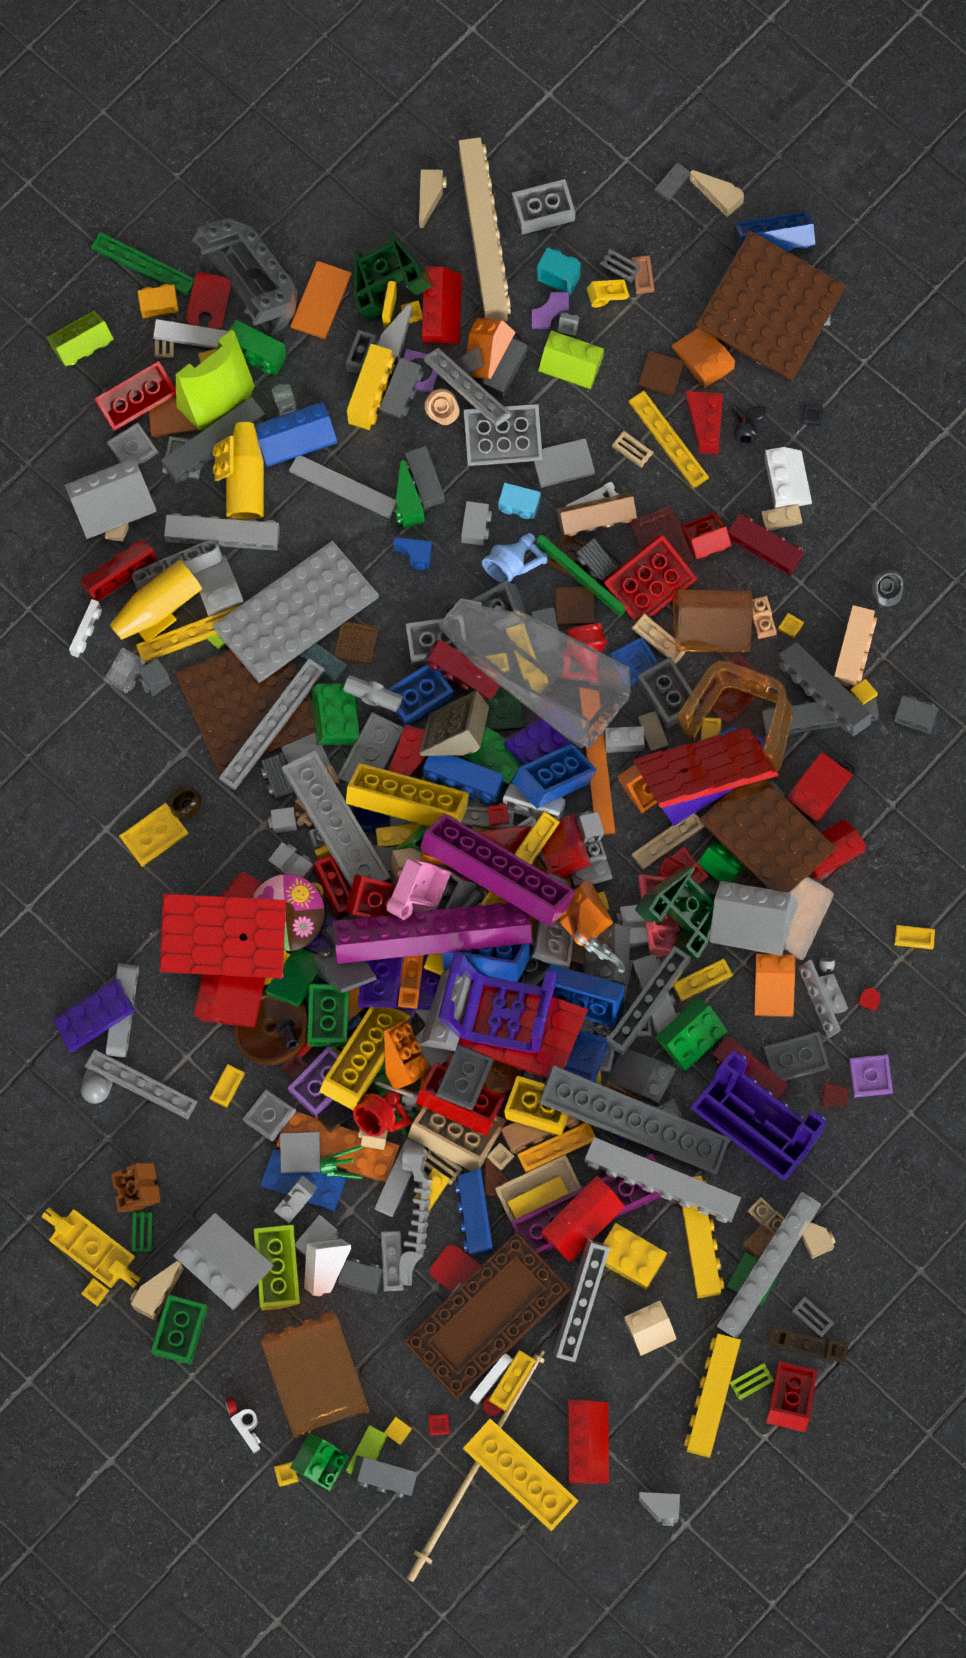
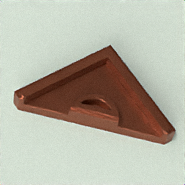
(493, 1179)

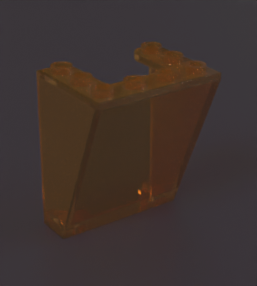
(314, 1374)

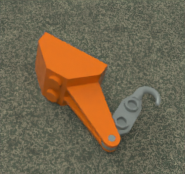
(587, 920)

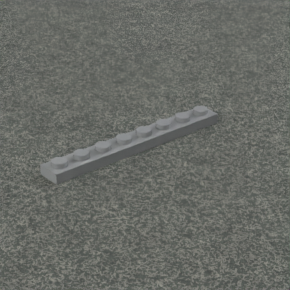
(271, 724)

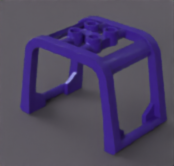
(446, 1014)

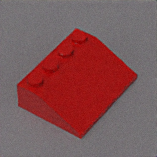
(649, 578)
(229, 999)

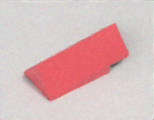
(660, 934)

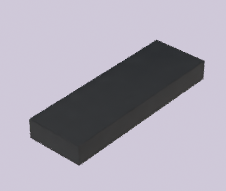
(336, 1115)

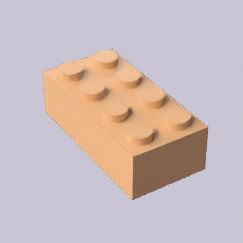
(854, 647)

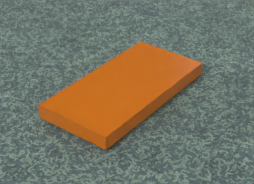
(321, 300)

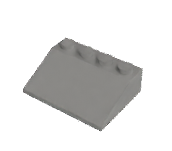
(510, 442)
(110, 498)
(752, 917)
(223, 1261)

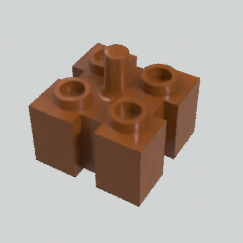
(136, 1187)

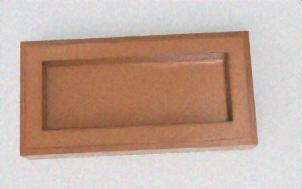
(644, 278)

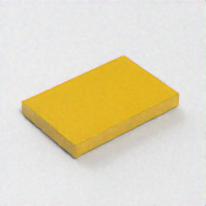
(153, 834)

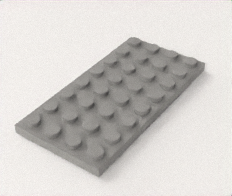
(295, 611)

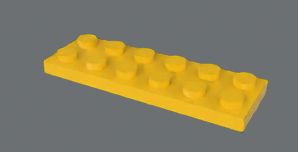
(520, 1474)

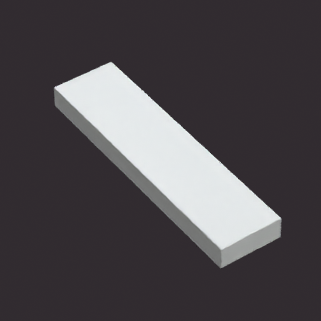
(187, 334)

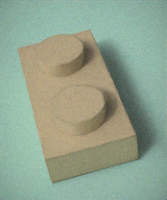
(781, 517)

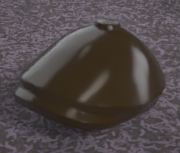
(184, 802)

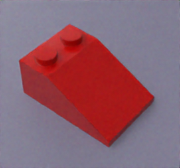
(819, 787)
(565, 849)
(791, 1396)

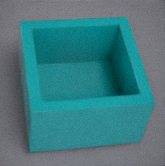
(558, 270)

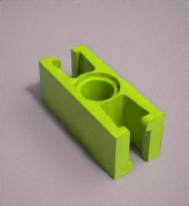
(369, 1446)

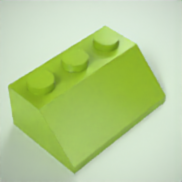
(80, 338)
(571, 359)

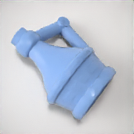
(508, 560)

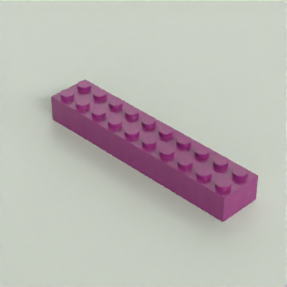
(431, 932)

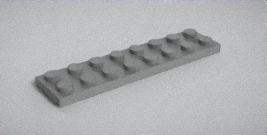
(333, 819)

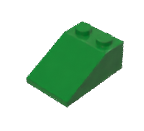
(409, 508)

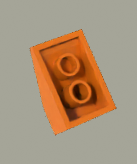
(493, 339)
(704, 357)
(774, 985)

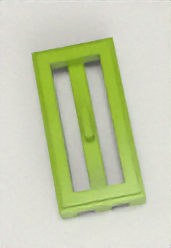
(766, 1374)

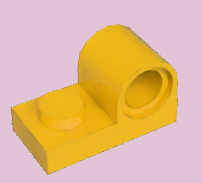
(603, 291)

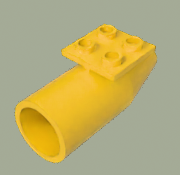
(243, 466)
(152, 606)

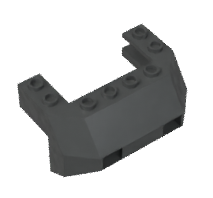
(252, 270)

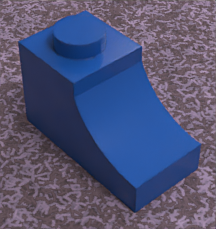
(417, 551)

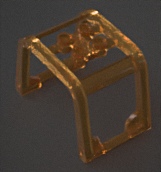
(749, 682)

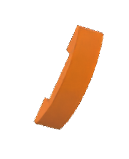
(410, 981)

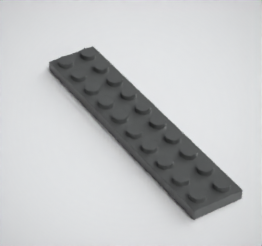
(633, 1120)

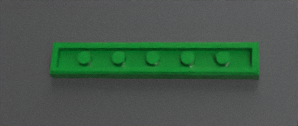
(142, 263)
(580, 575)

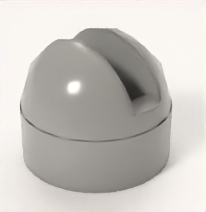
(827, 963)

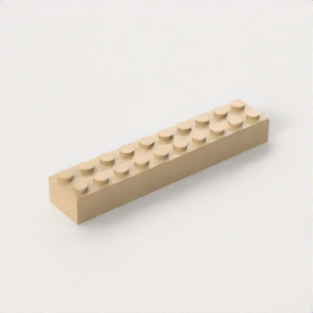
(484, 229)

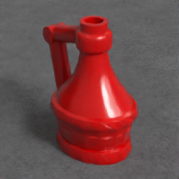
(589, 635)
(376, 1113)

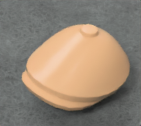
(442, 406)

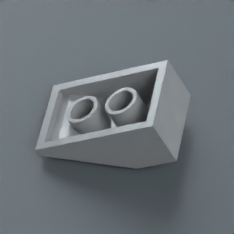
(218, 588)

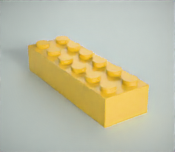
(404, 796)
(361, 1057)

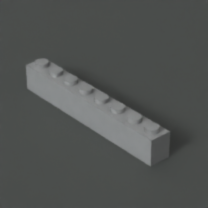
(662, 1180)
(769, 1265)

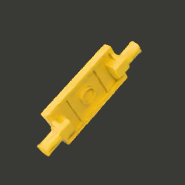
(91, 1248)

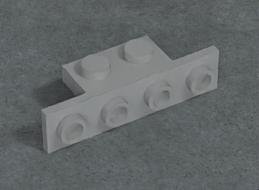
(825, 997)

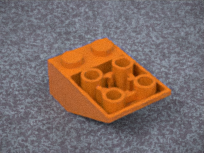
(403, 1056)

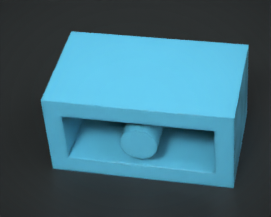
(519, 501)

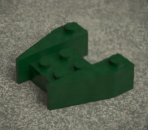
(382, 265)
(686, 905)

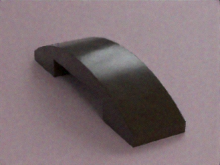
(807, 1345)

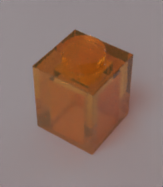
(758, 1241)

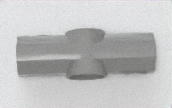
(372, 693)

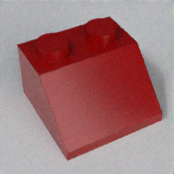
(706, 535)

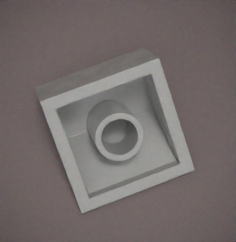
(662, 1506)

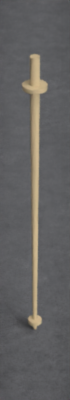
(423, 1556)

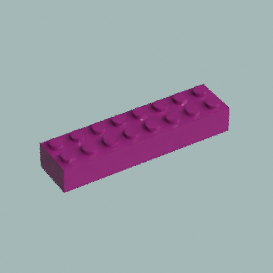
(497, 869)
(533, 1223)

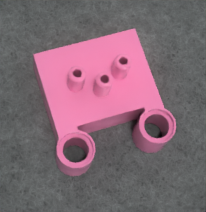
(418, 884)

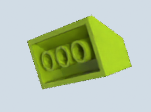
(280, 1285)

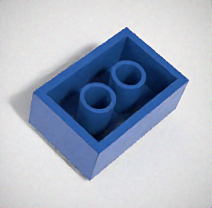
(421, 694)

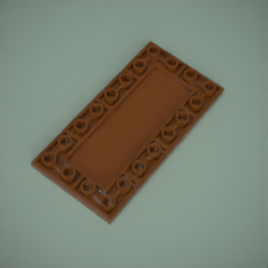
(487, 1315)

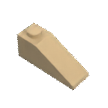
(431, 191)
(719, 192)

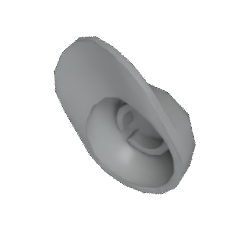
(95, 1087)

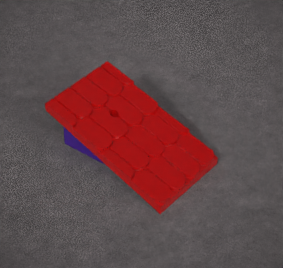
(702, 772)
(204, 935)
(558, 1035)

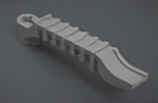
(414, 1160)

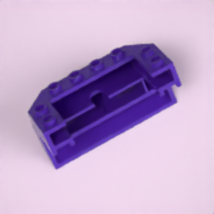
(758, 1118)

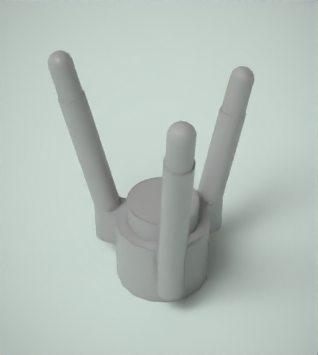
(409, 1097)

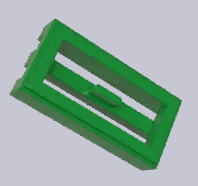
(142, 1216)

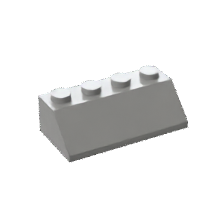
(436, 1032)

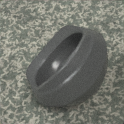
(888, 587)

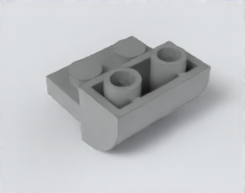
(599, 869)

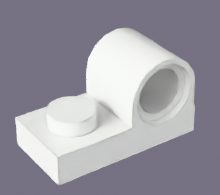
(251, 1439)

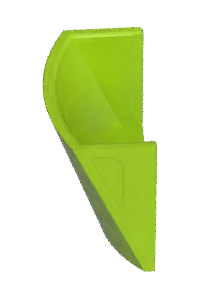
(214, 385)

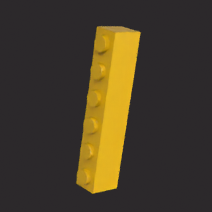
(702, 1252)
(713, 1395)

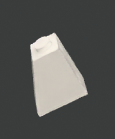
(324, 1264)

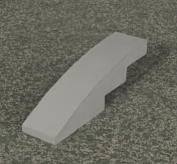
(396, 1183)

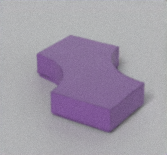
(544, 316)

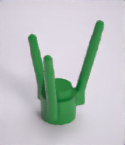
(329, 1164)

